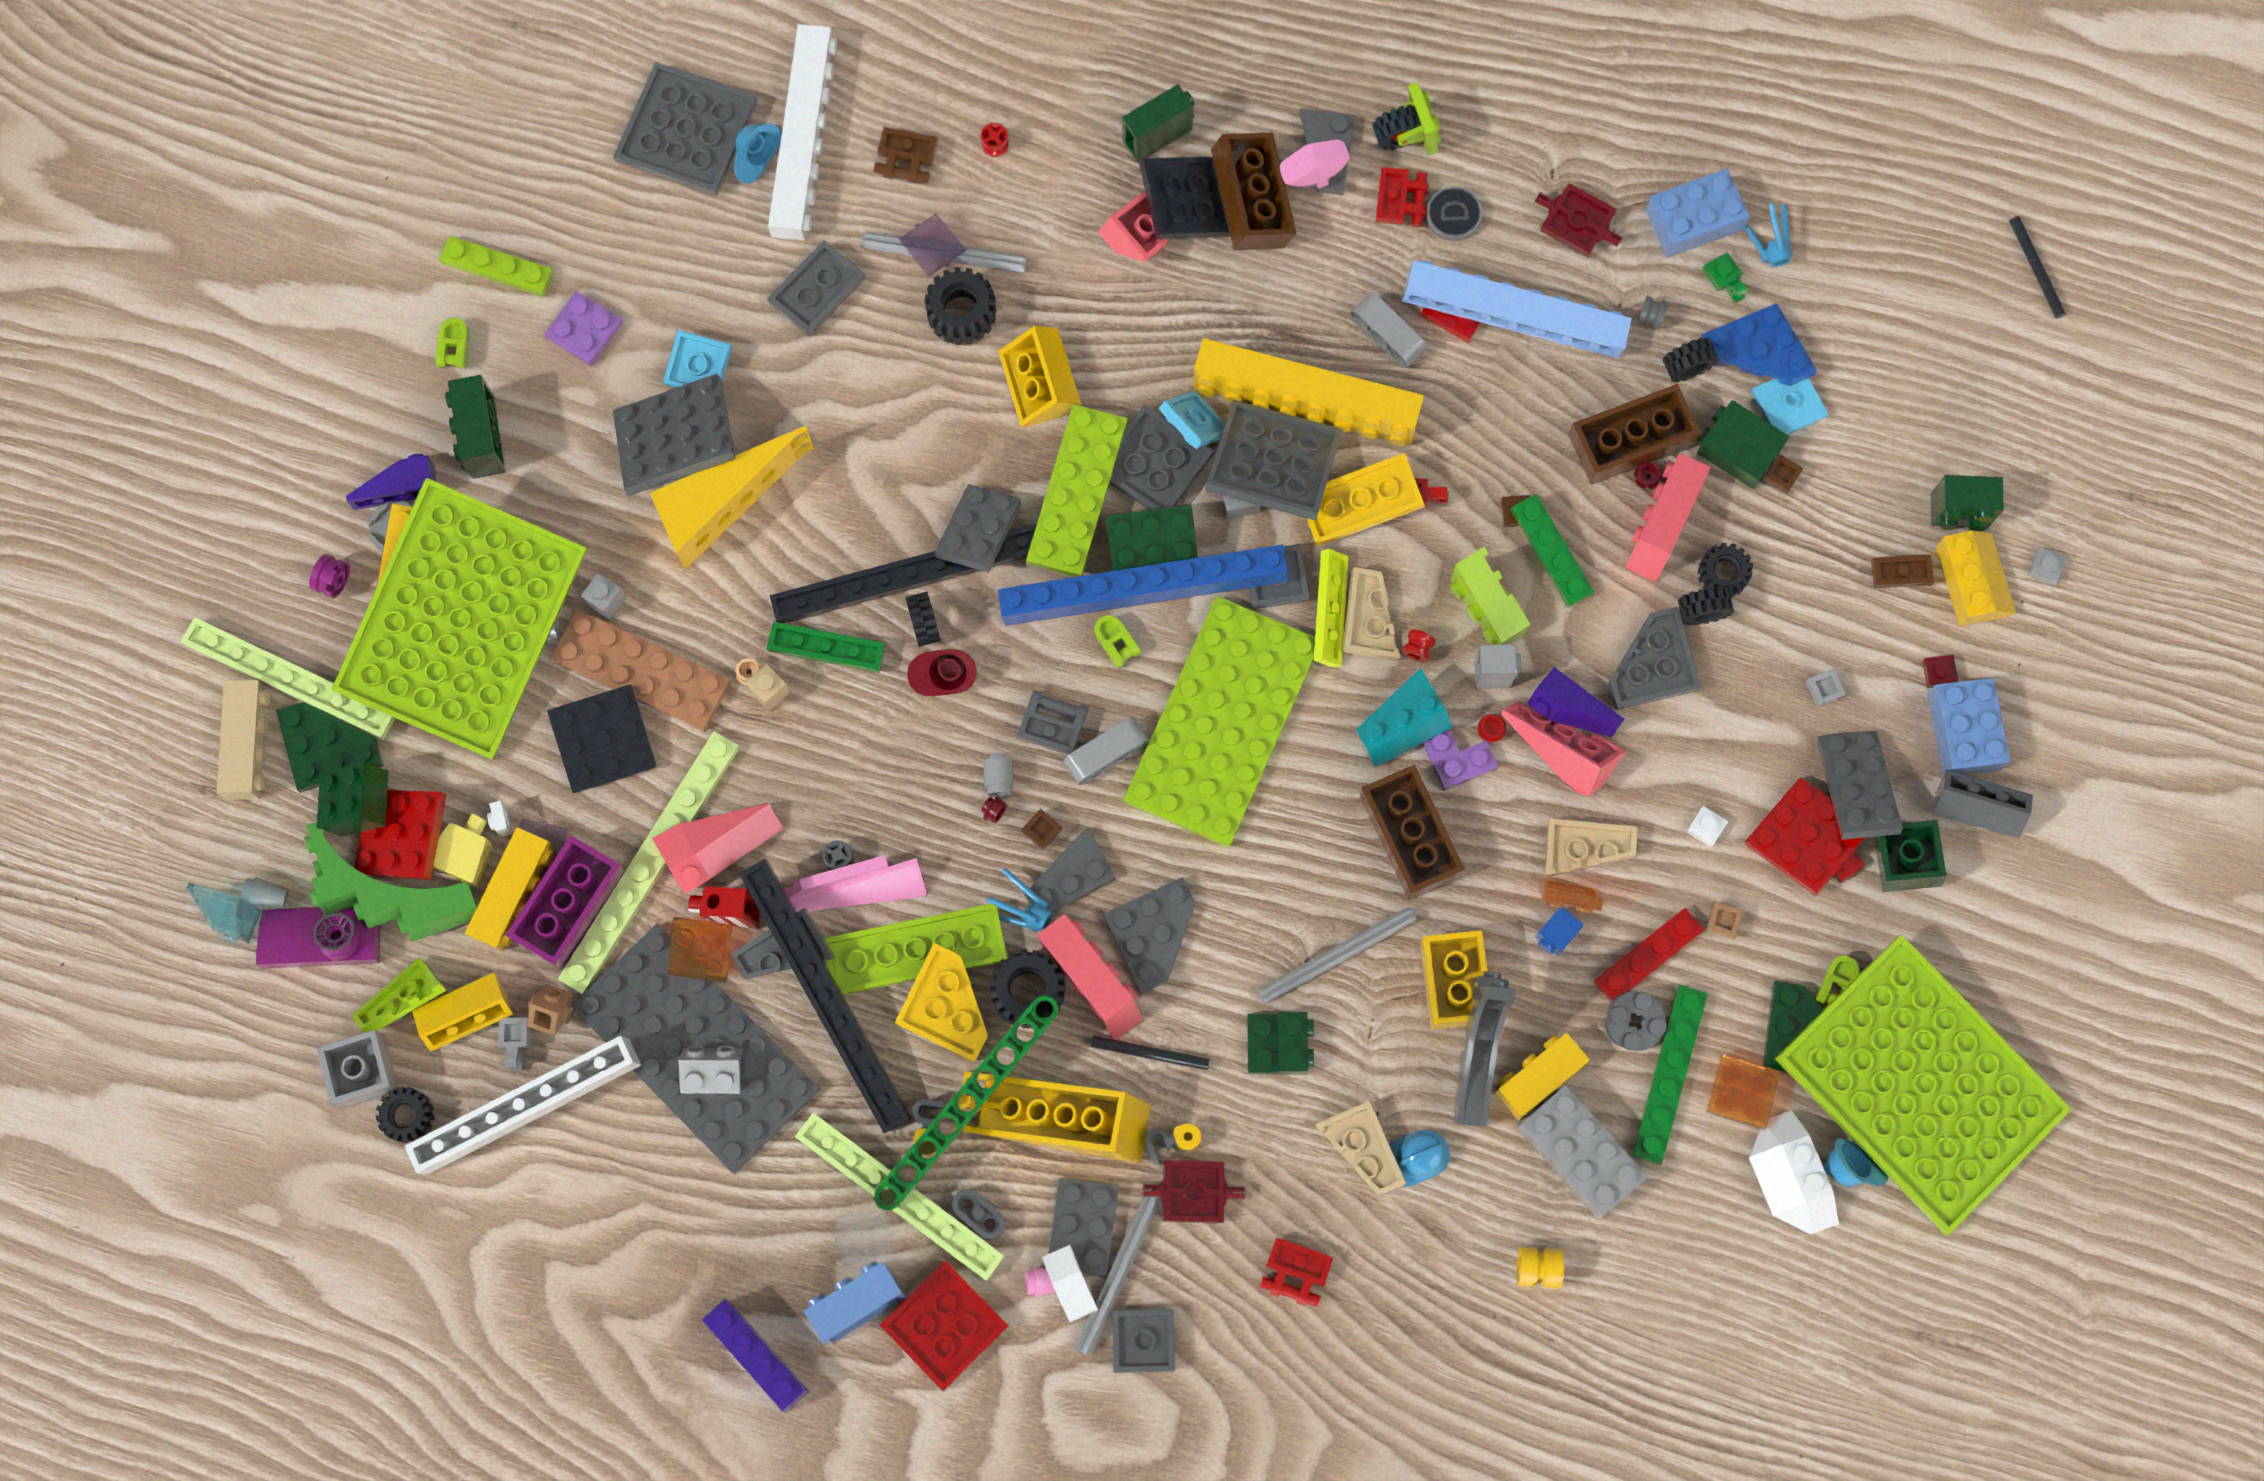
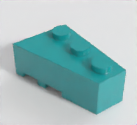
(1404, 720)

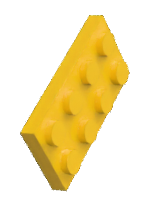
(1366, 499)

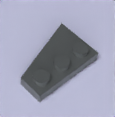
(1327, 126)
(1073, 874)
(765, 956)

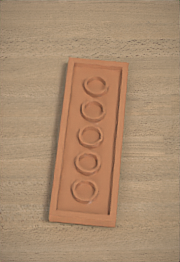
(656, 674)

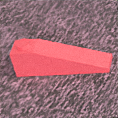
(1132, 231)
(1574, 757)
(709, 845)

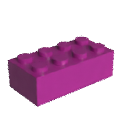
(565, 903)

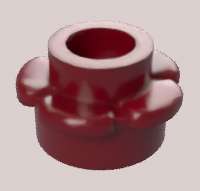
(1651, 469)
(993, 809)

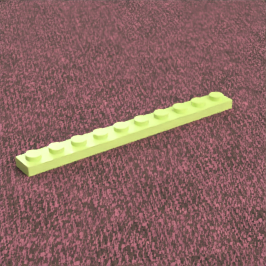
(646, 865)

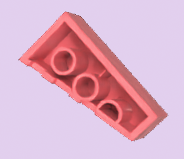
(1667, 516)

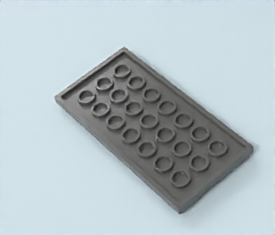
(676, 1012)

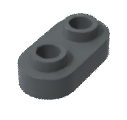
(978, 1214)

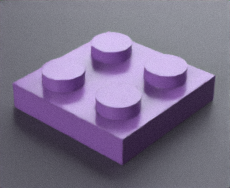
(583, 328)

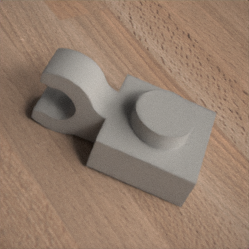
(514, 1037)

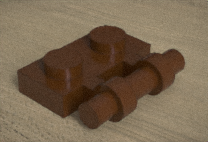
(907, 147)

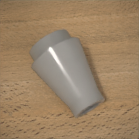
(263, 893)

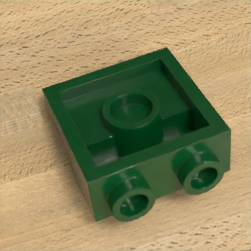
(1279, 1043)

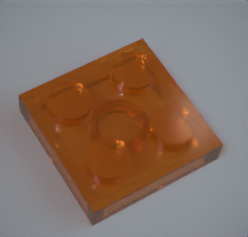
(1560, 893)
(699, 949)
(1743, 1092)

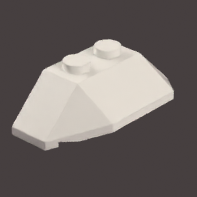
(1793, 1175)

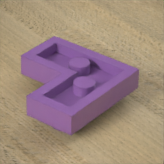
(1457, 766)

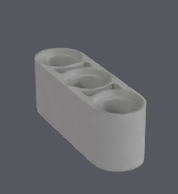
(1388, 330)
(1106, 751)

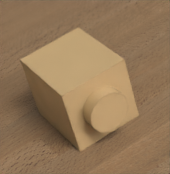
(767, 687)

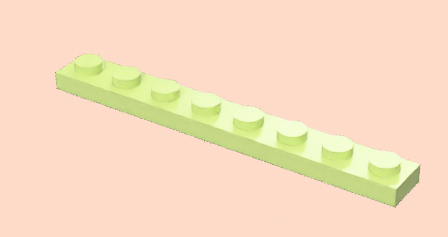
(284, 677)
(914, 1209)

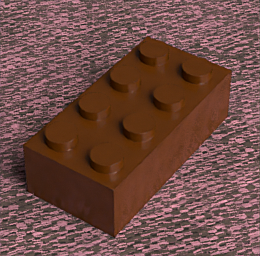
(1253, 191)
(1634, 434)
(1411, 832)

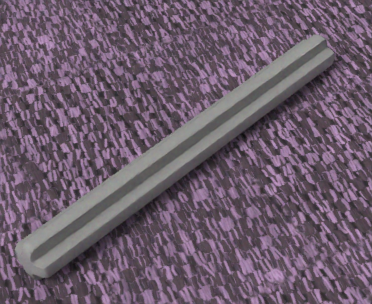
(970, 256)
(1337, 955)
(1117, 1274)

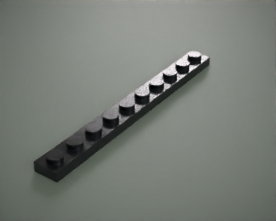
(886, 580)
(825, 995)

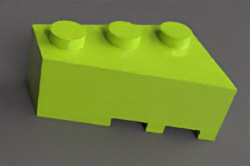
(1488, 600)

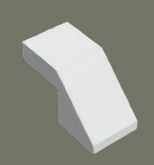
(1069, 1283)

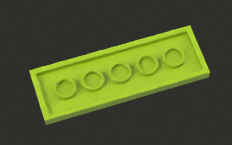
(1077, 491)
(898, 950)

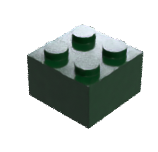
(1966, 502)
(352, 799)
(1911, 858)

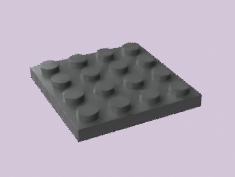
(685, 128)
(673, 434)
(1273, 460)

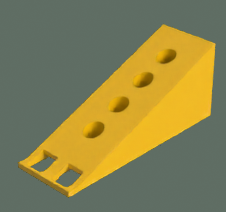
(711, 500)
(1075, 1117)

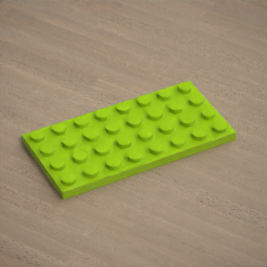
(1222, 722)

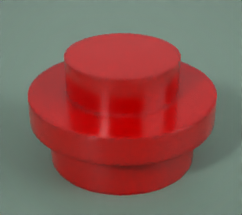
(1491, 728)

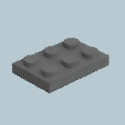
(816, 288)
(978, 528)
(1085, 1222)

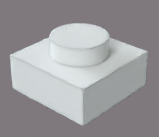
(499, 819)
(1707, 826)

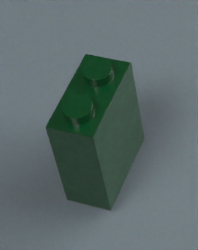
(1158, 122)
(1741, 443)

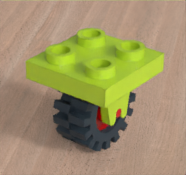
(1409, 123)

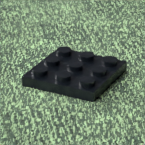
(1184, 197)
(602, 738)

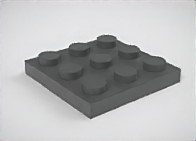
(1156, 461)

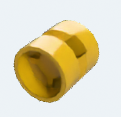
(1540, 1267)

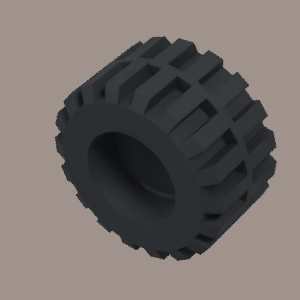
(954, 286)
(1021, 964)

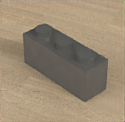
(1982, 804)

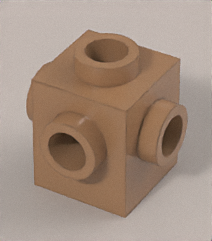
(550, 1009)

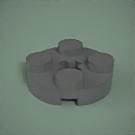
(1651, 1025)

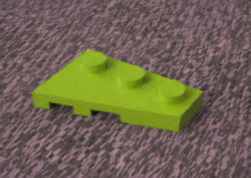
(400, 996)

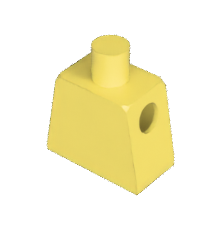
(463, 851)

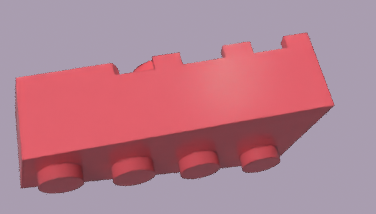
(1091, 976)

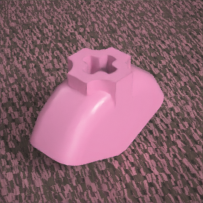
(1315, 164)

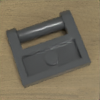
(1051, 731)

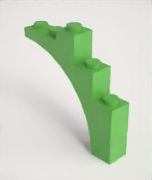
(416, 910)

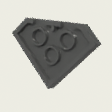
(1656, 663)
(1152, 932)

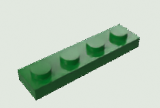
(1552, 550)
(826, 647)

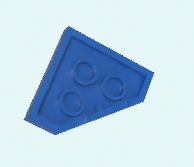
(1763, 346)

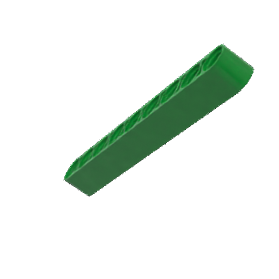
(953, 1109)

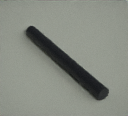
(2037, 267)
(1150, 1052)

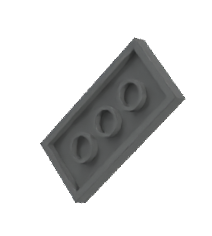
(1859, 785)

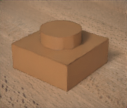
(1724, 920)

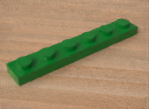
(1669, 1075)

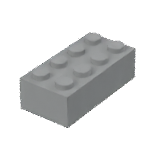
(1582, 1152)

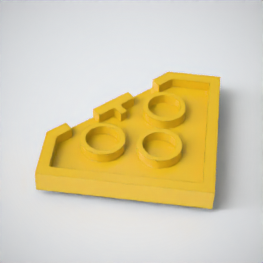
(944, 1005)

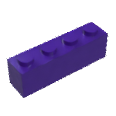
(755, 1355)

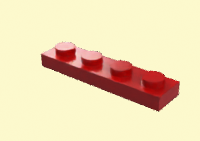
(1649, 955)

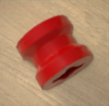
(996, 133)
(1418, 645)

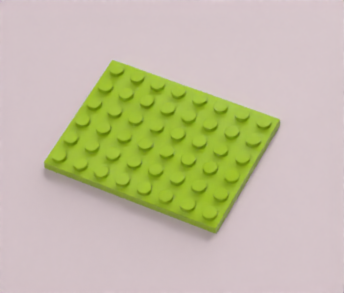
(459, 619)
(1923, 1084)

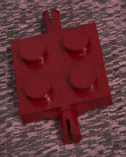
(1578, 219)
(1193, 1191)

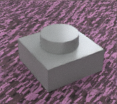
(2047, 566)
(1825, 688)

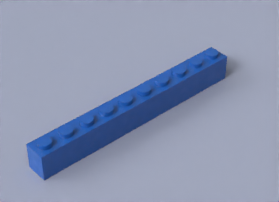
(1143, 585)

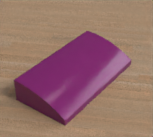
(288, 940)

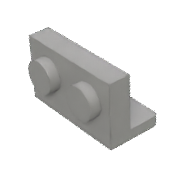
(710, 1070)

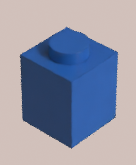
(1558, 932)

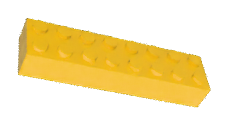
(1307, 392)

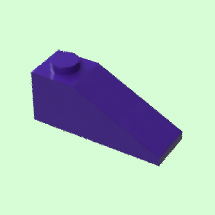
(396, 483)
(1570, 704)

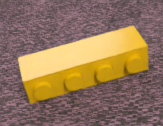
(510, 888)

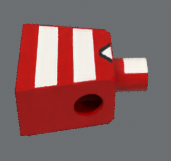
(726, 906)

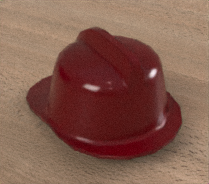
(941, 672)

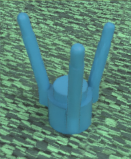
(1778, 250)
(1035, 916)

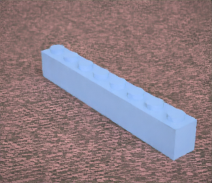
(1516, 309)

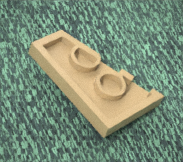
(1367, 617)
(1586, 844)
(1364, 1145)

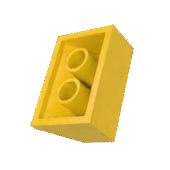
(1039, 376)
(1974, 577)

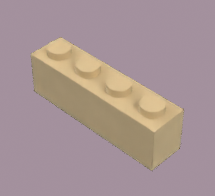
(242, 739)

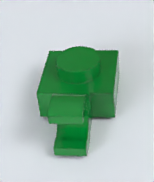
(1726, 274)

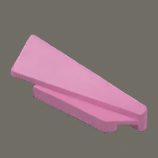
(858, 884)

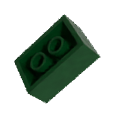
(475, 426)
(1151, 536)

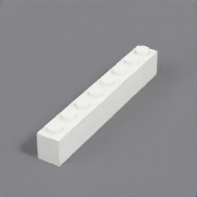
(801, 133)
(522, 1105)

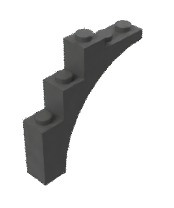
(1478, 1060)

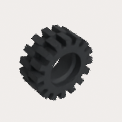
(1690, 359)
(1731, 555)
(1706, 605)
(923, 619)
(387, 1114)

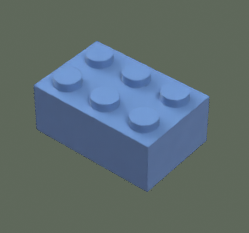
(1697, 213)
(1969, 726)
(854, 1302)

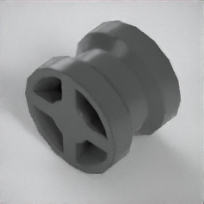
(1653, 312)
(835, 852)

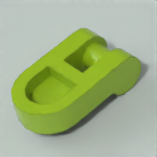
(452, 334)
(1109, 632)
(1839, 972)

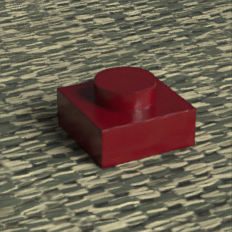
(1939, 670)

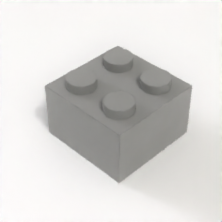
(357, 1069)

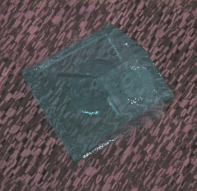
(226, 914)

